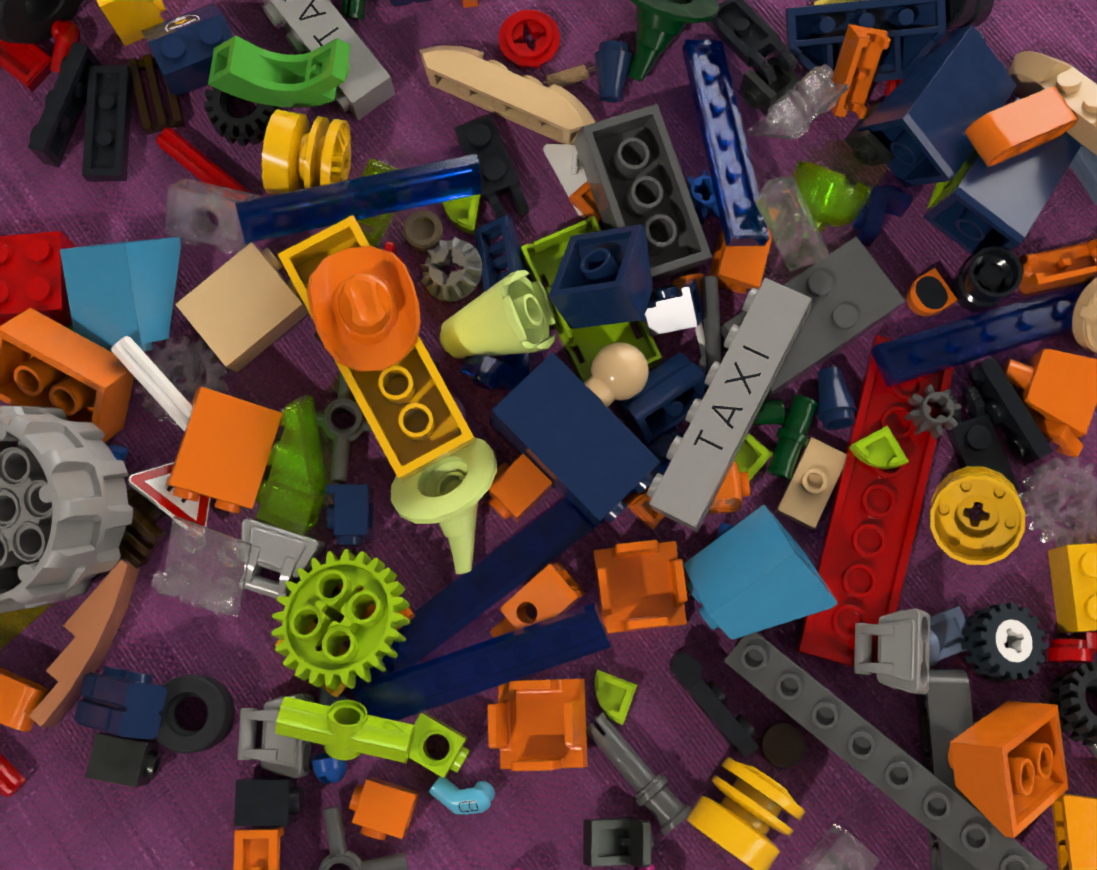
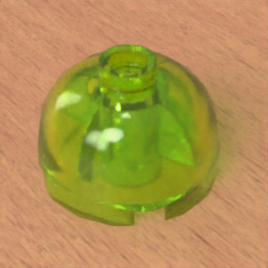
(830, 195)

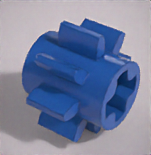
(704, 186)

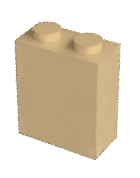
(244, 306)

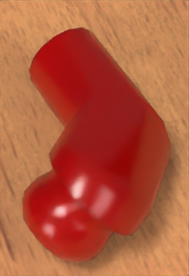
(65, 34)

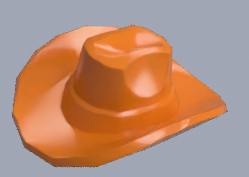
(364, 308)

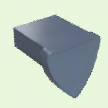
(946, 634)

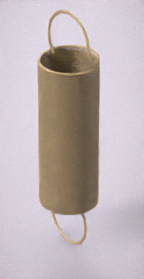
(568, 76)

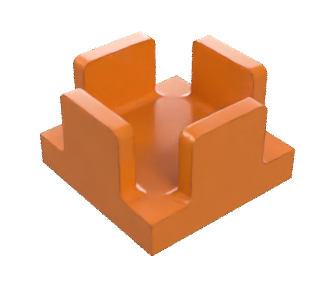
(640, 586)
(539, 725)

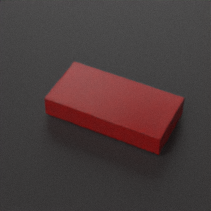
(25, 63)

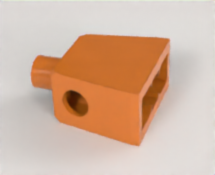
(1057, 387)
(549, 591)

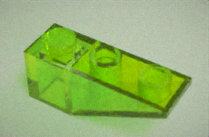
(297, 477)

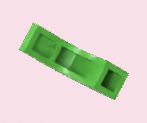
(279, 78)

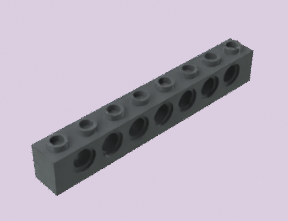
(877, 758)

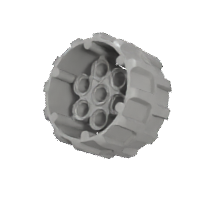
(57, 505)

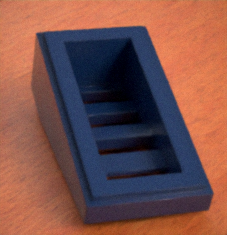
(510, 244)

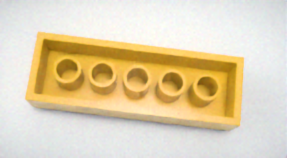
(404, 403)

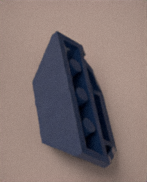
(913, 26)

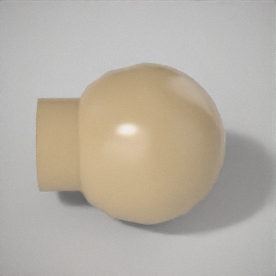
(618, 373)

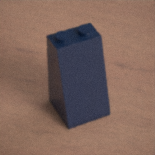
(936, 103)
(1000, 201)
(574, 440)

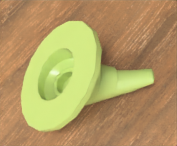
(449, 496)

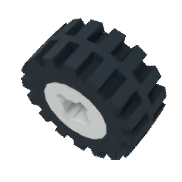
(986, 639)

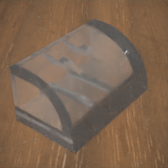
(791, 223)

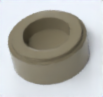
(423, 230)

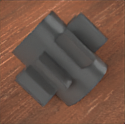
(943, 415)

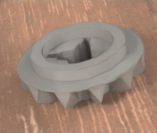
(459, 283)

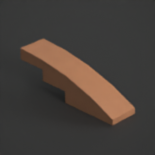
(94, 629)

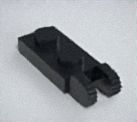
(751, 38)
(496, 168)
(975, 439)
(711, 701)

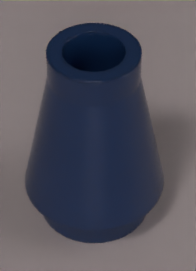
(612, 69)
(835, 404)

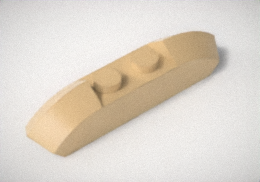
(1037, 72)
(494, 88)

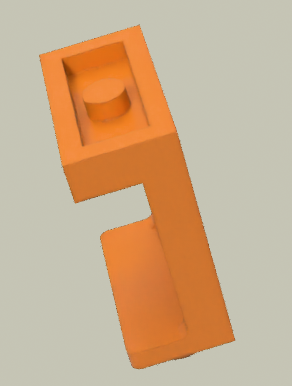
(224, 450)

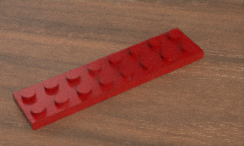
(872, 518)

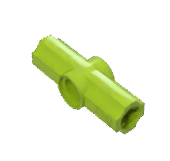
(345, 729)

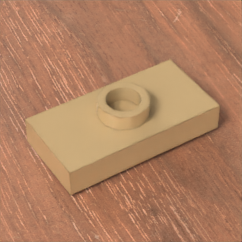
(811, 483)

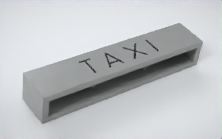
(317, 23)
(730, 404)

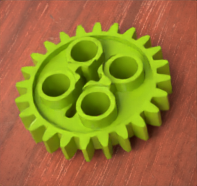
(368, 637)

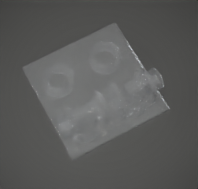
(799, 107)
(204, 568)

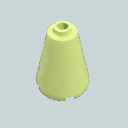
(502, 320)

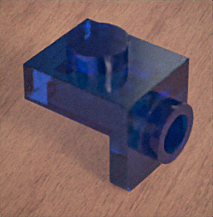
(882, 200)
(493, 374)

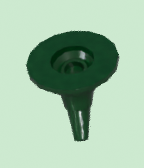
(658, 26)

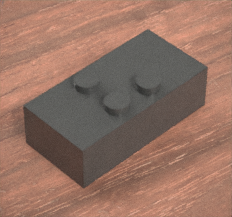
(641, 182)
(847, 301)

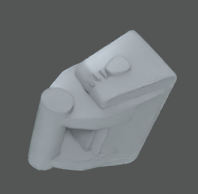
(277, 551)
(901, 650)
(277, 753)

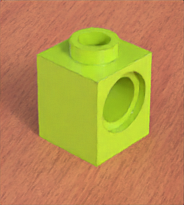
(424, 728)

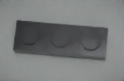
(63, 106)
(107, 123)

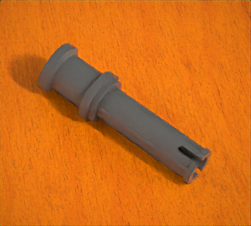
(650, 789)

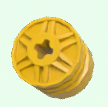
(304, 156)
(992, 534)
(746, 814)

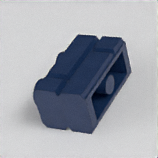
(664, 398)
(121, 703)

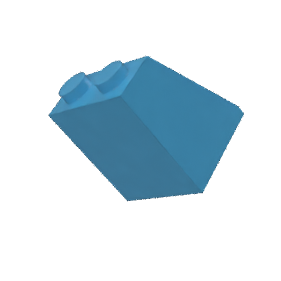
(122, 290)
(755, 578)

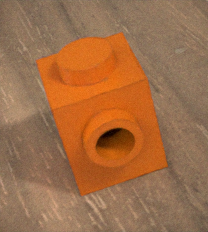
(518, 488)
(383, 808)

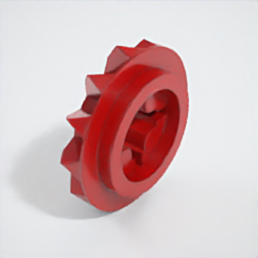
(538, 26)

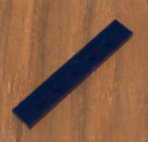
(724, 143)
(359, 197)
(977, 336)
(486, 665)

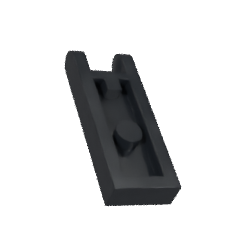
(1009, 412)

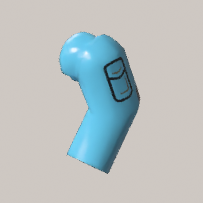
(466, 800)

